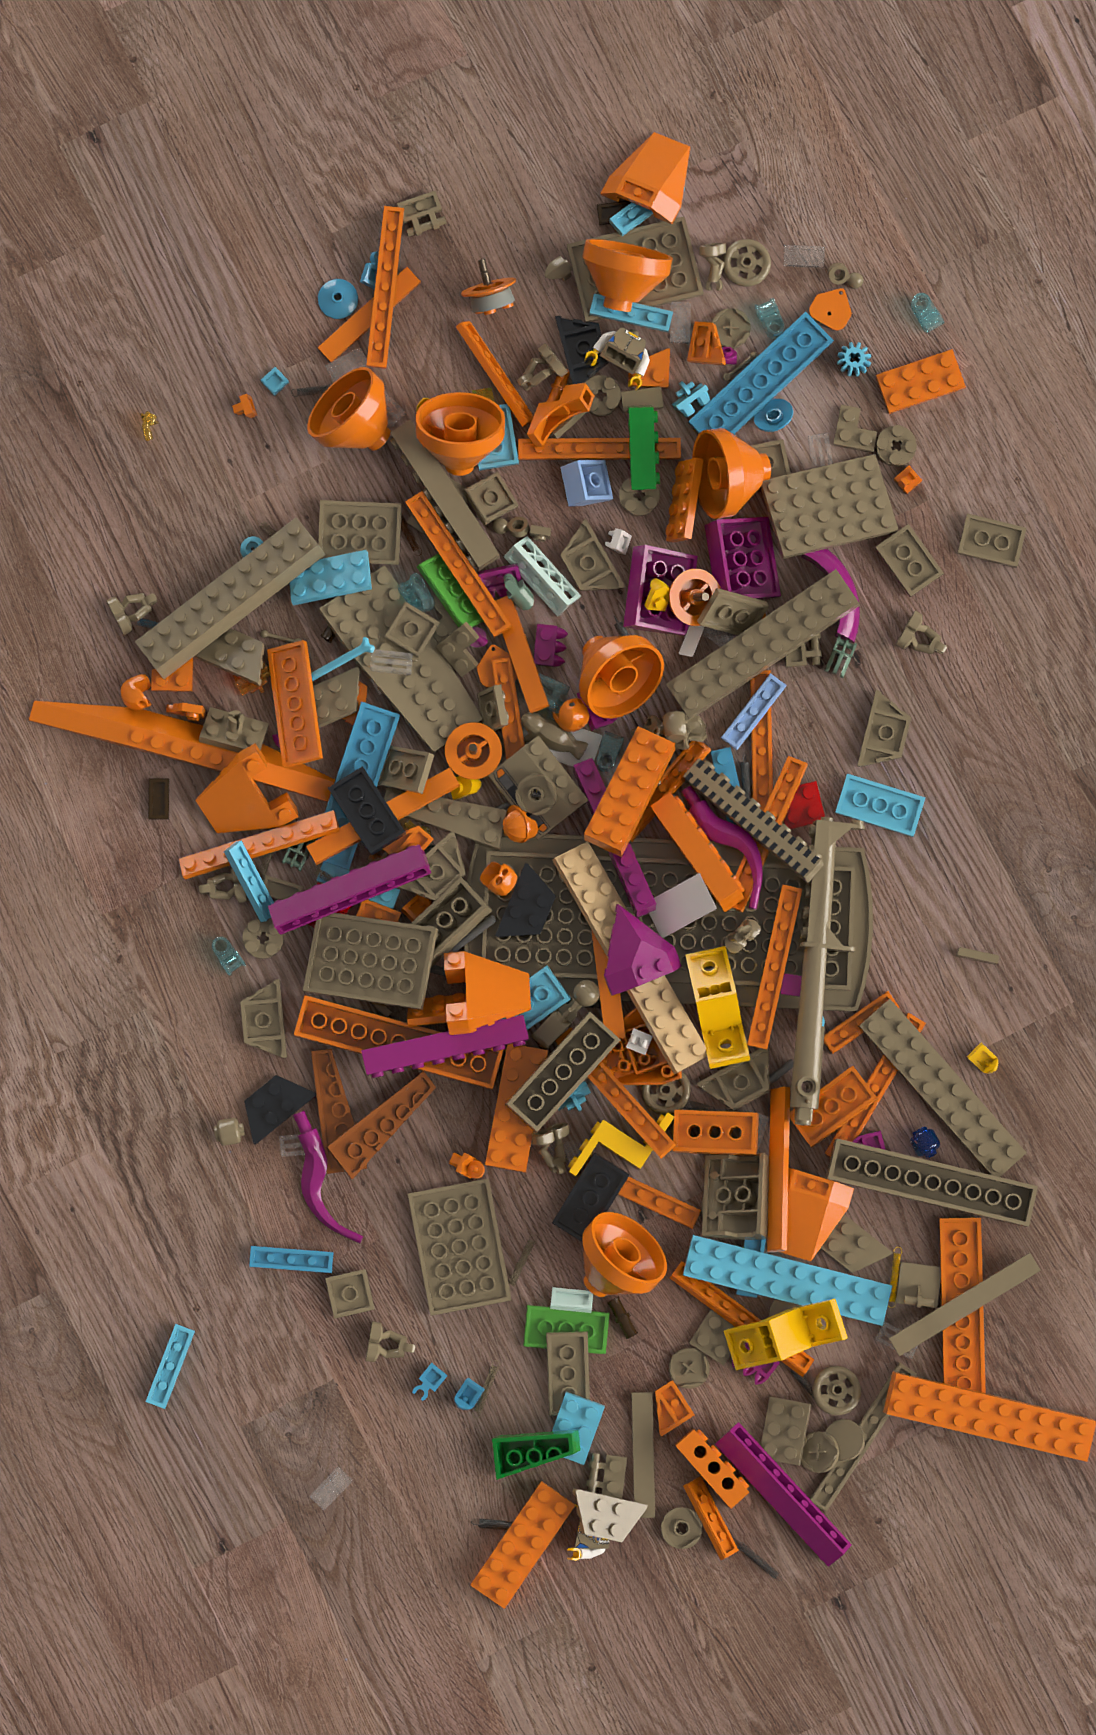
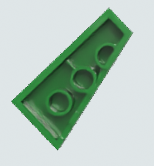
(642, 447)
(528, 1450)

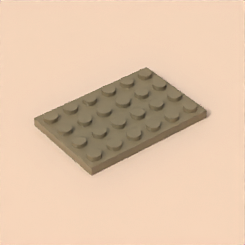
(661, 236)
(828, 506)
(370, 960)
(459, 1247)

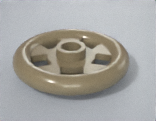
(751, 246)
(651, 1099)
(822, 1399)

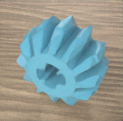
(854, 352)

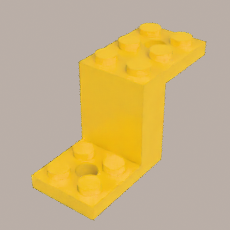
(717, 1007)
(616, 1142)
(785, 1334)

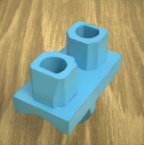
(698, 393)
(577, 1097)

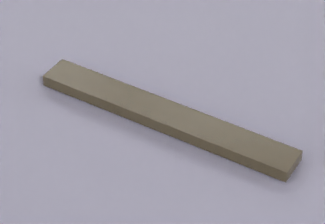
(964, 1304)
(871, 1425)

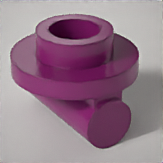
(730, 355)
(481, 641)

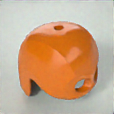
(133, 690)
(572, 717)
(499, 878)

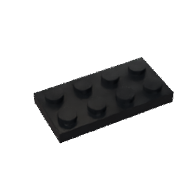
(367, 810)
(590, 1196)

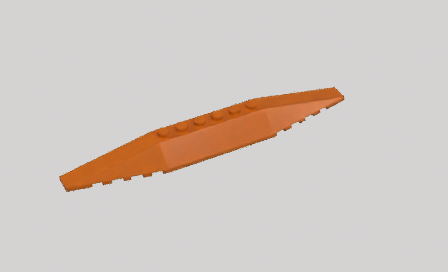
(175, 740)

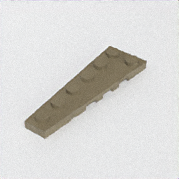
(465, 819)

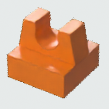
(245, 407)
(908, 479)

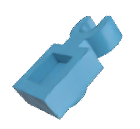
(370, 270)
(431, 1379)

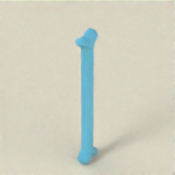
(364, 647)

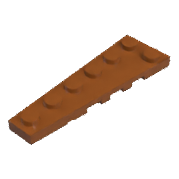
(332, 1103)
(369, 1135)

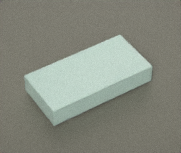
(571, 1300)

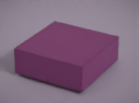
(791, 985)

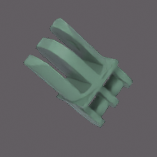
(518, 592)
(841, 655)
(298, 852)

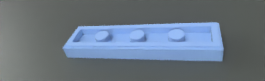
(753, 711)

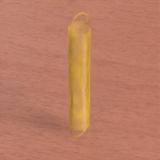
(895, 1275)

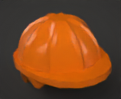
(518, 825)

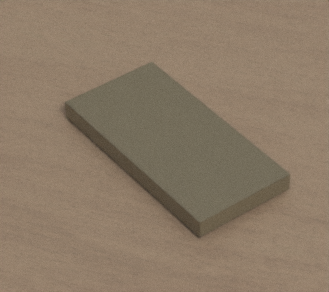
(567, 1367)

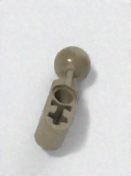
(585, 994)

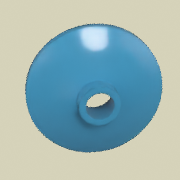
(341, 308)
(774, 415)

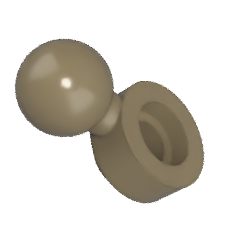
(854, 280)
(517, 526)

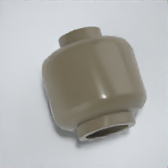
(229, 1131)

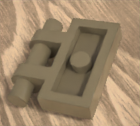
(420, 207)
(798, 657)
(613, 1475)

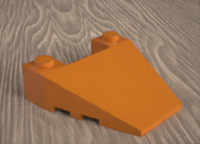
(237, 803)
(491, 992)

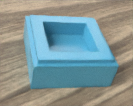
(274, 381)

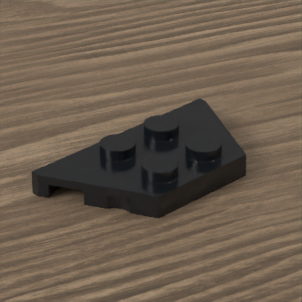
(577, 340)
(527, 907)
(274, 1105)

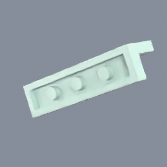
(539, 577)

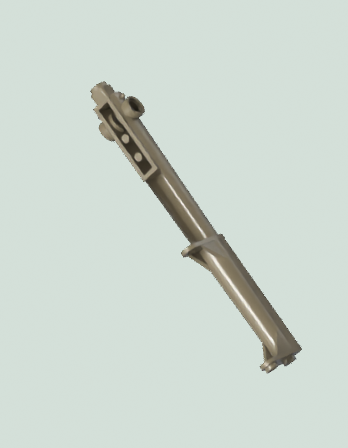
(816, 941)

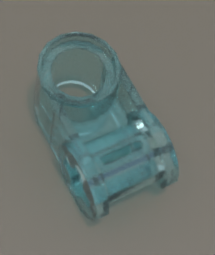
(769, 314)
(928, 315)
(417, 593)
(609, 748)
(228, 956)

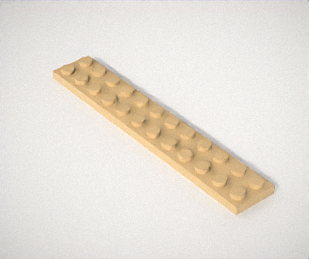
(654, 999)

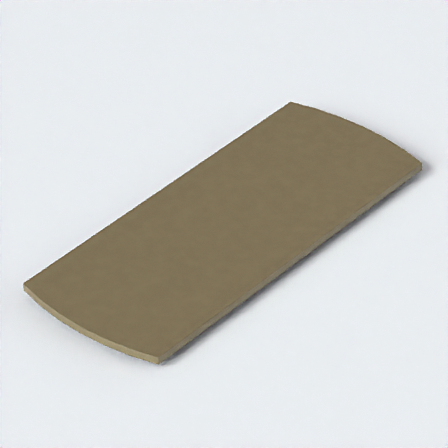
(568, 940)

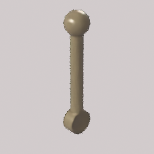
(727, 376)
(264, 634)

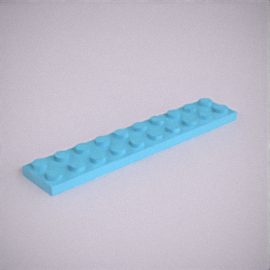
(785, 1279)

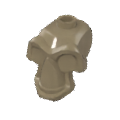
(682, 730)

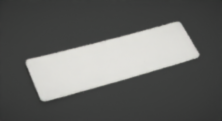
(691, 640)

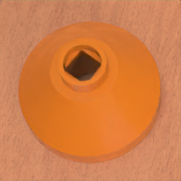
(624, 271)
(351, 413)
(460, 429)
(729, 472)
(619, 674)
(621, 1256)

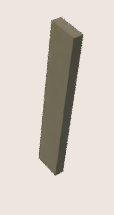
(643, 1451)

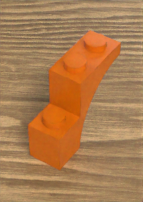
(549, 415)

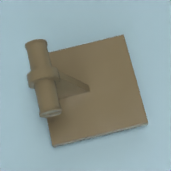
(918, 1285)

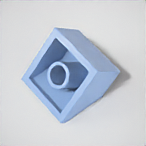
(586, 482)

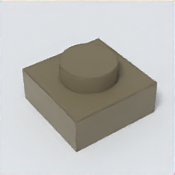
(540, 533)

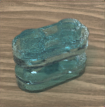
(558, 688)

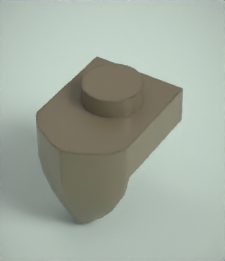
(558, 269)

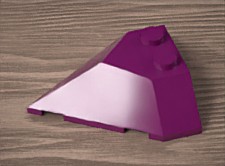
(636, 954)

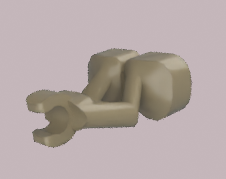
(709, 252)
(528, 380)
(124, 621)
(908, 636)
(237, 889)
(746, 931)
(545, 1138)
(375, 1349)

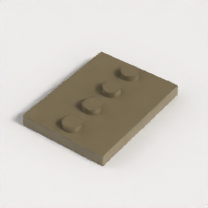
(361, 526)

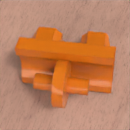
(467, 1165)

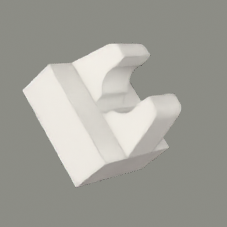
(620, 541)
(639, 1041)

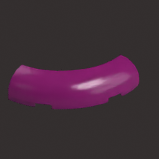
(828, 562)

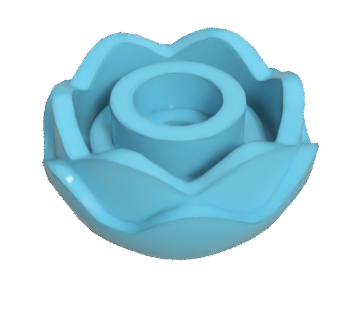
(248, 543)

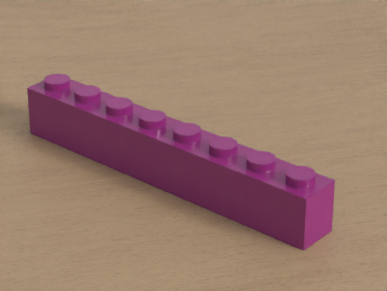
(627, 865)
(349, 889)
(443, 1045)
(783, 1494)

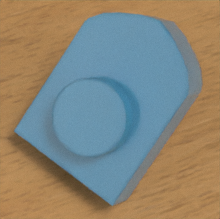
(468, 1395)

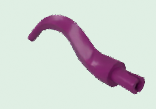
(727, 834)
(314, 1174)

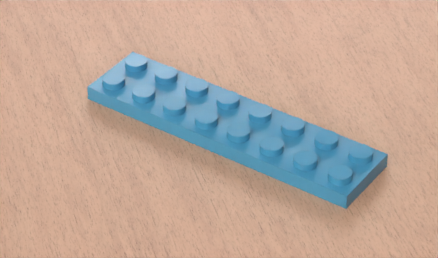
(764, 377)
(366, 748)

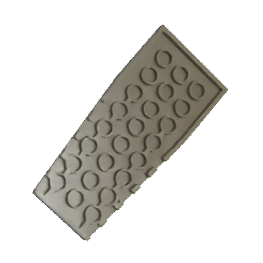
(428, 698)

